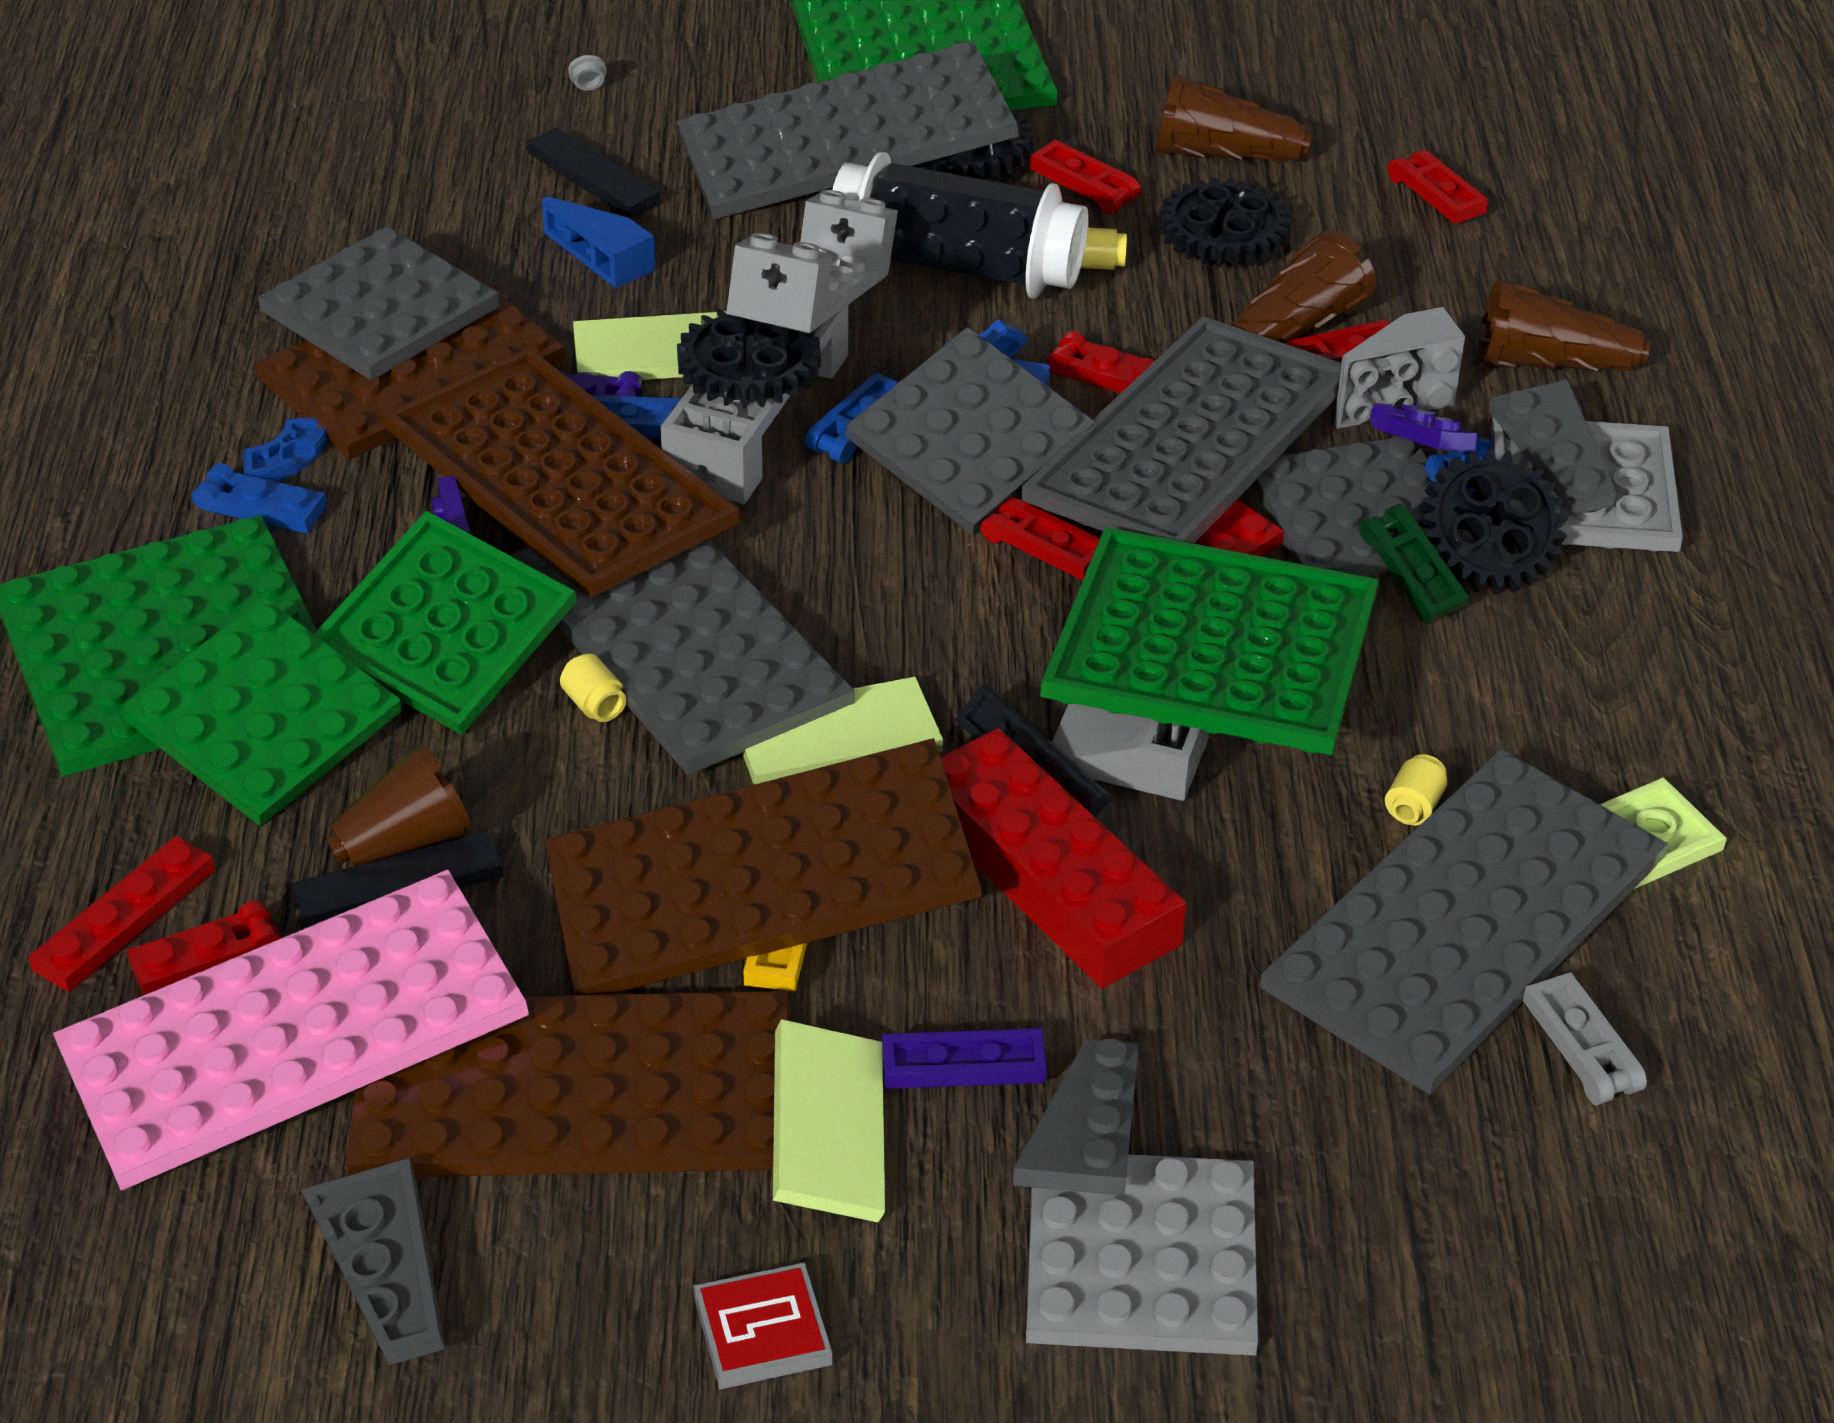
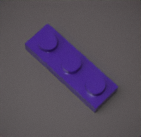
(963, 1058)

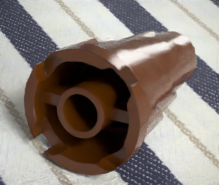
(1207, 122)
(1311, 289)
(1551, 333)

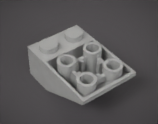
(1402, 364)
(1131, 750)

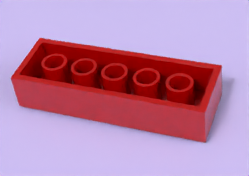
(1060, 862)

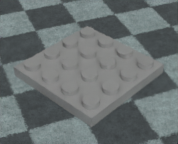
(1644, 482)
(1148, 1267)

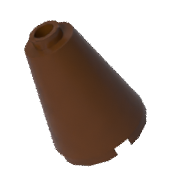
(400, 813)

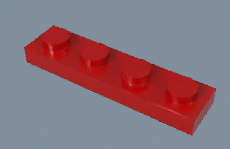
(121, 914)

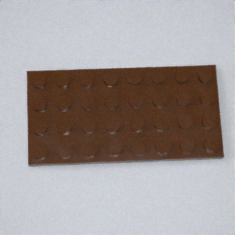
(561, 471)
(759, 869)
(586, 1091)

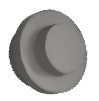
(587, 72)

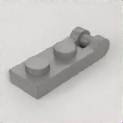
(1584, 1038)

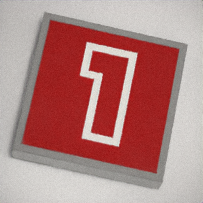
(762, 1325)

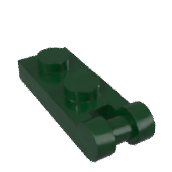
(1414, 563)

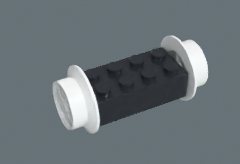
(974, 223)

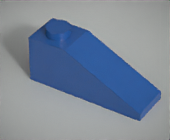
(601, 240)

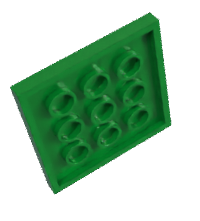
(446, 621)
(261, 710)

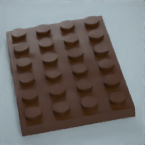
(355, 407)

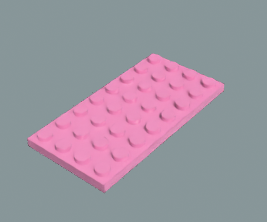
(287, 1027)

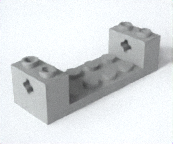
(822, 272)
(726, 441)

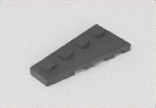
(1555, 437)
(1087, 1124)
(383, 1252)

